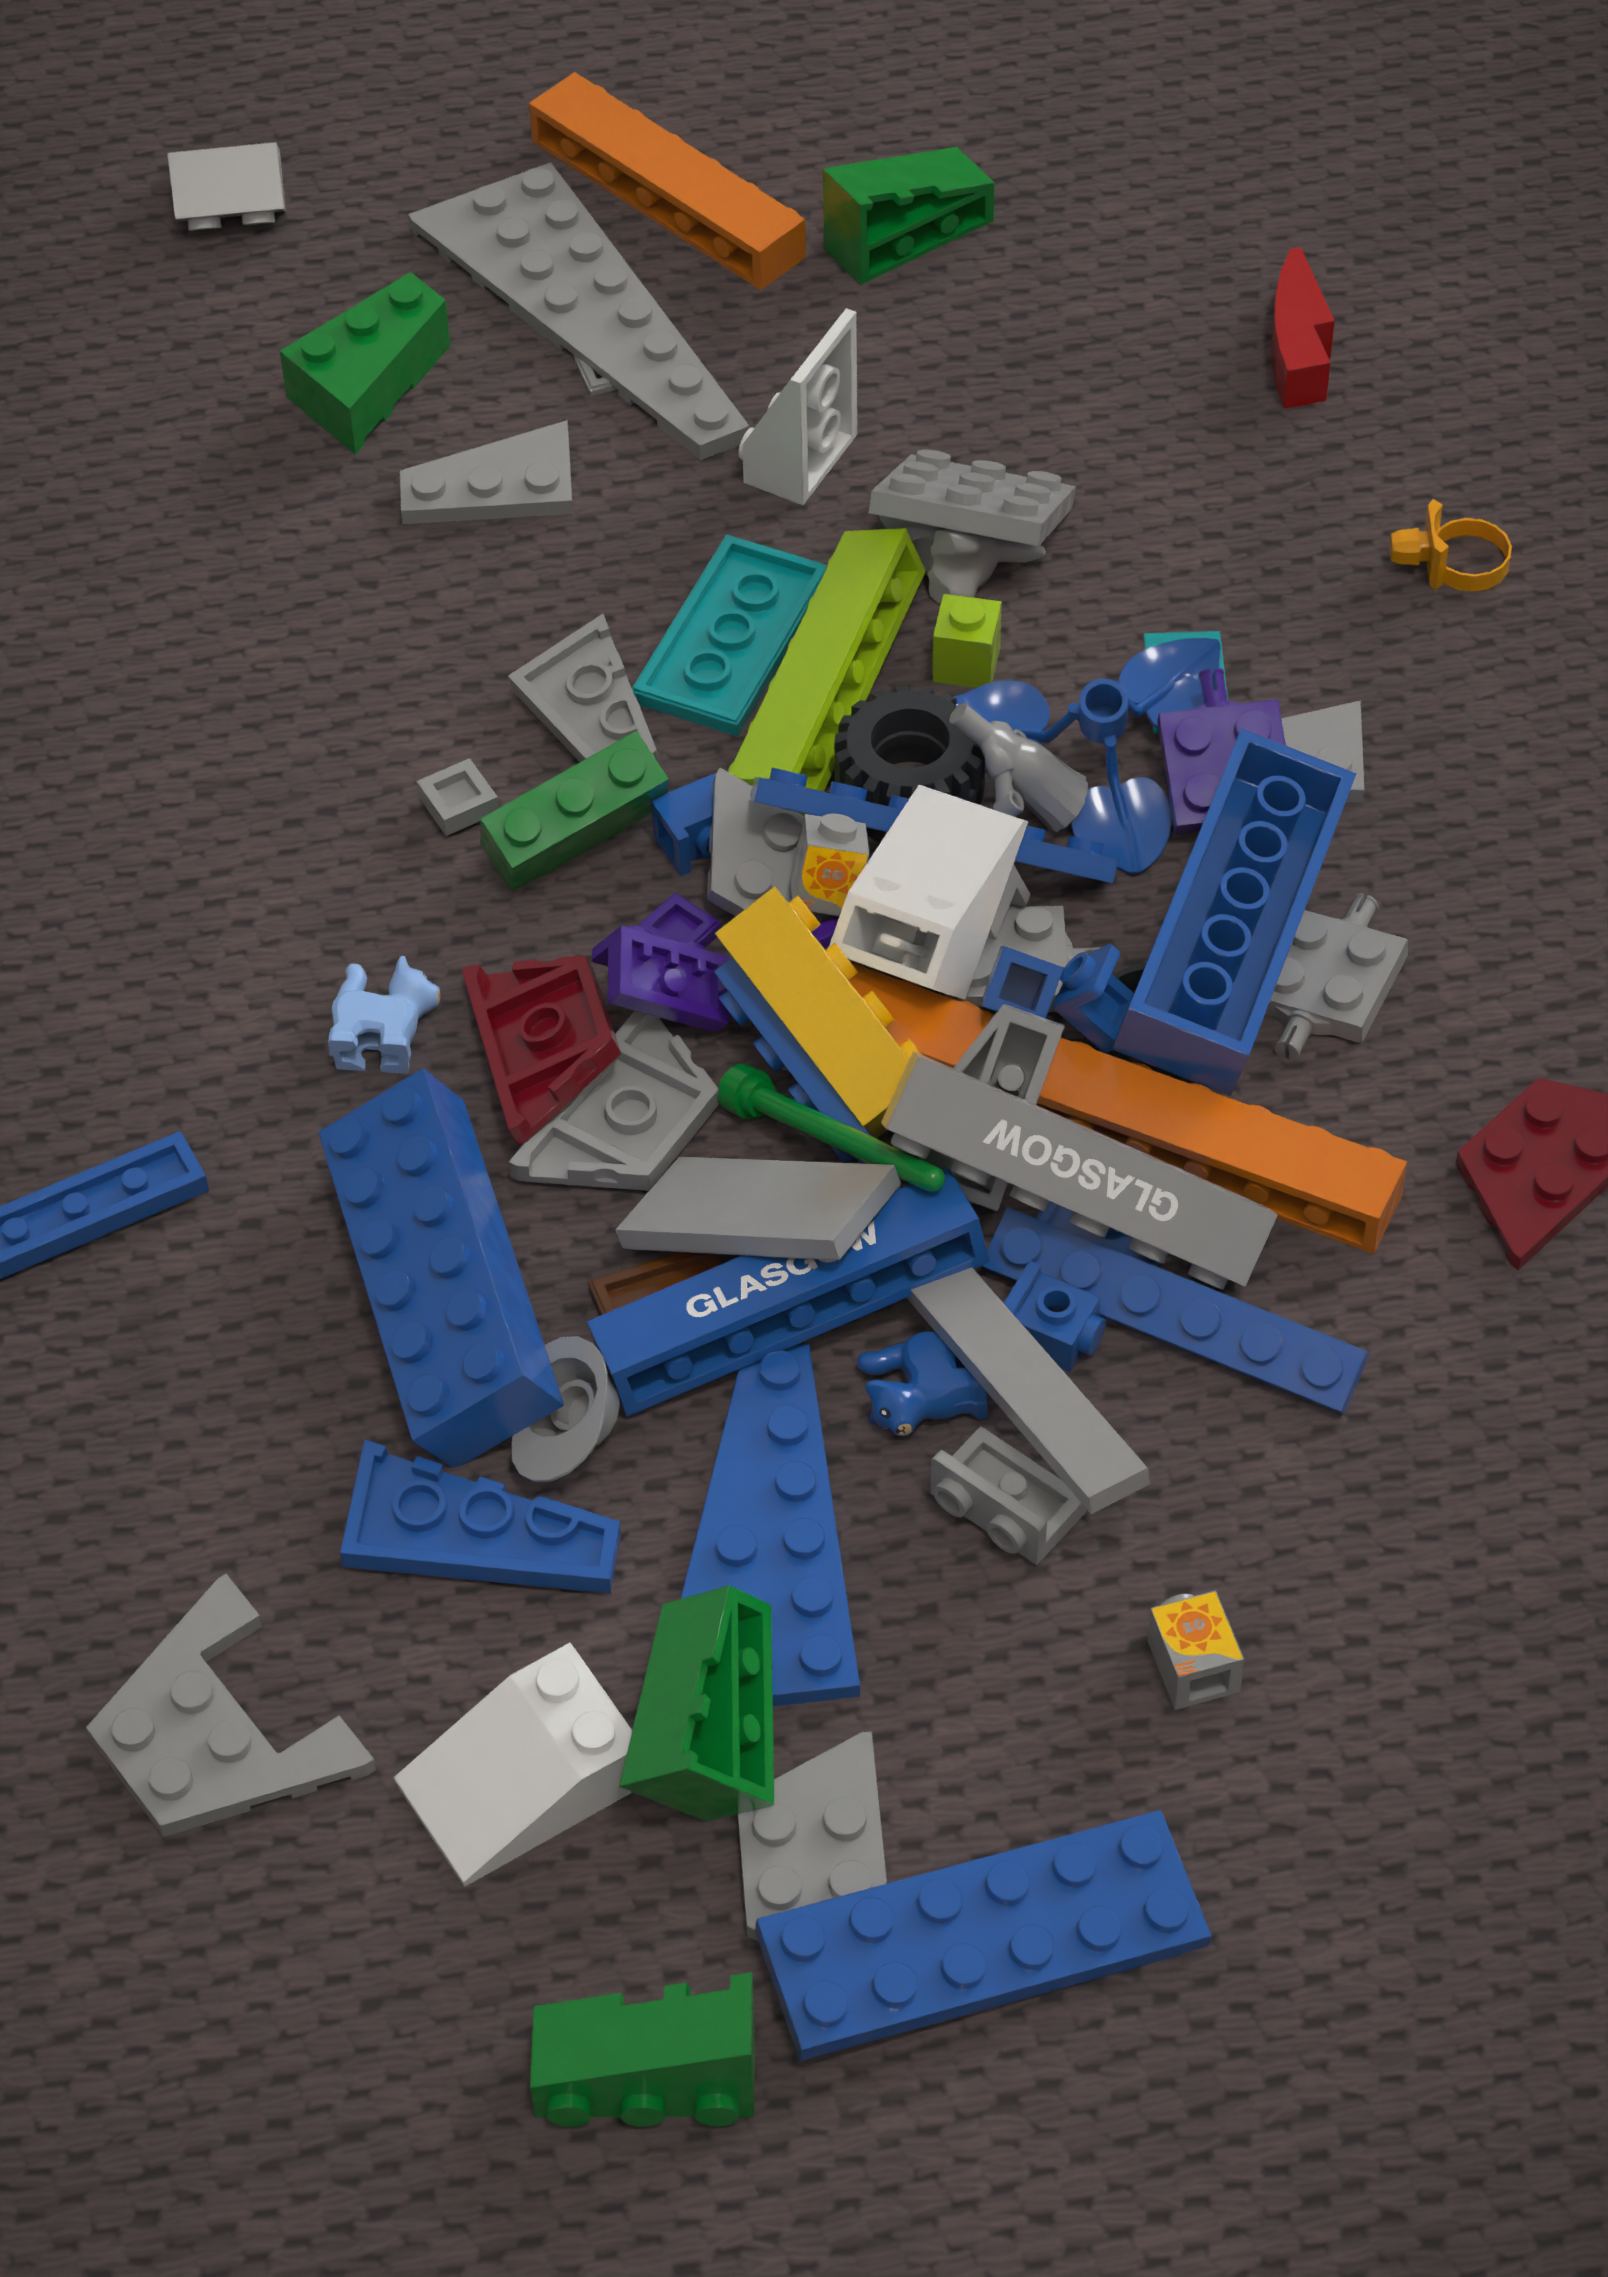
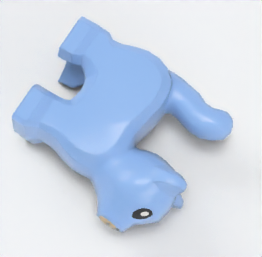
(379, 1021)

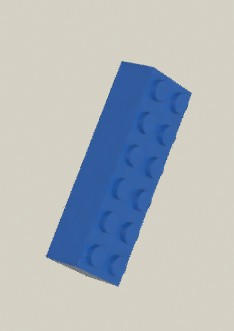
(1235, 913)
(439, 1270)

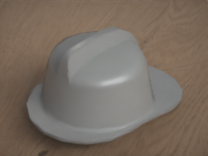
(573, 1431)

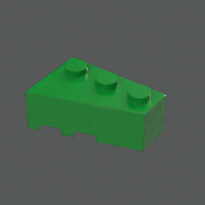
(901, 208)
(367, 359)
(707, 1708)
(646, 2057)

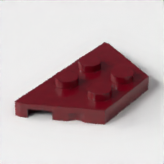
(541, 1036)
(1538, 1164)

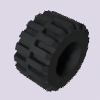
(907, 729)

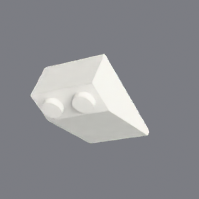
(808, 420)
(520, 1766)

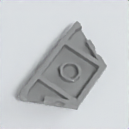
(749, 847)
(627, 1119)
(817, 1836)

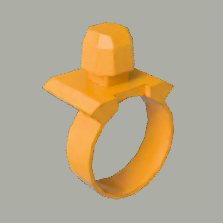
(1428, 546)

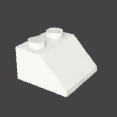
(227, 184)

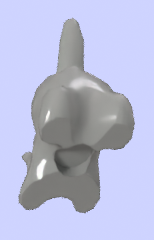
(960, 560)

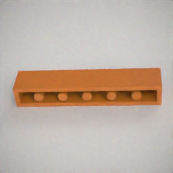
(668, 180)

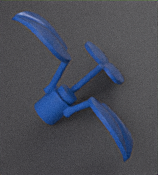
(1129, 816)

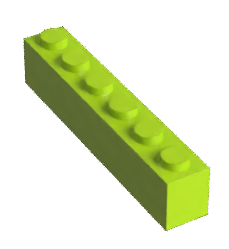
(833, 656)

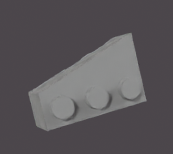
(1013, 1057)

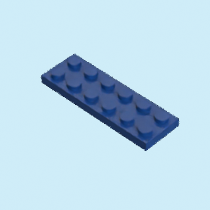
(980, 1934)

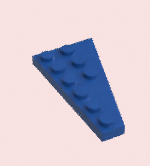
(775, 1528)

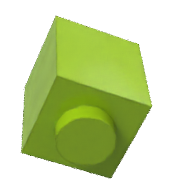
(966, 641)

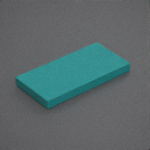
(729, 635)

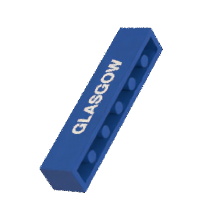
(773, 1303)

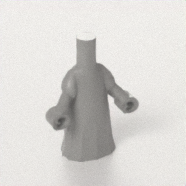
(1024, 771)

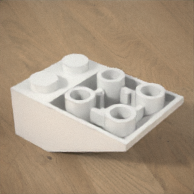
(931, 892)

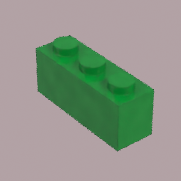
(573, 811)

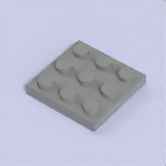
(973, 498)

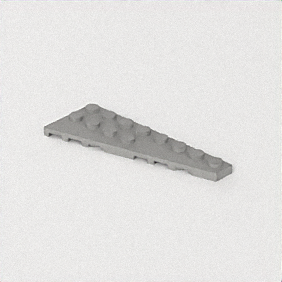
(572, 286)

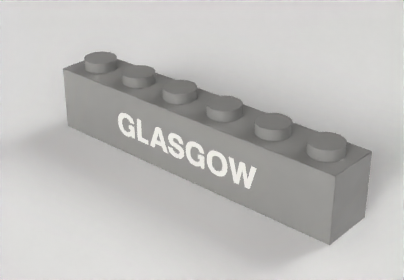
(1079, 1170)

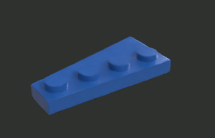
(447, 1526)

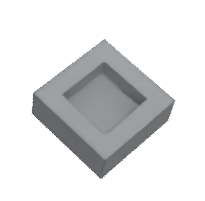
(457, 796)

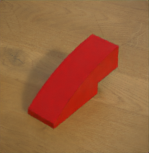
(1301, 335)

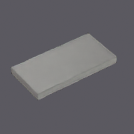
(759, 1207)

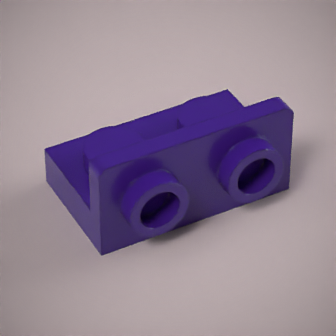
(663, 977)

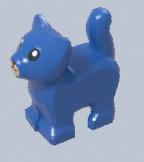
(934, 1386)

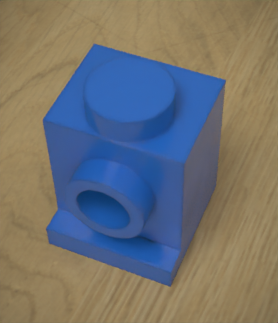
(683, 823)
(1057, 1315)

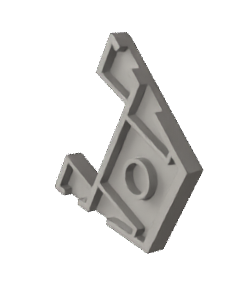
(188, 1742)

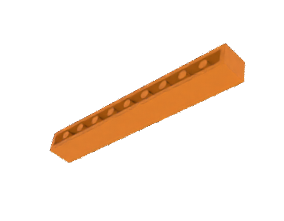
(1242, 1147)

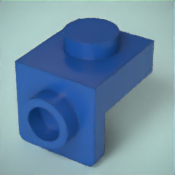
(1094, 997)

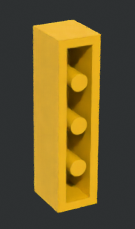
(819, 1004)

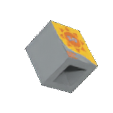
(828, 861)
(1195, 1649)

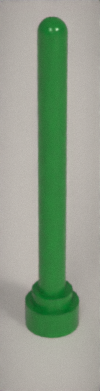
(752, 1095)

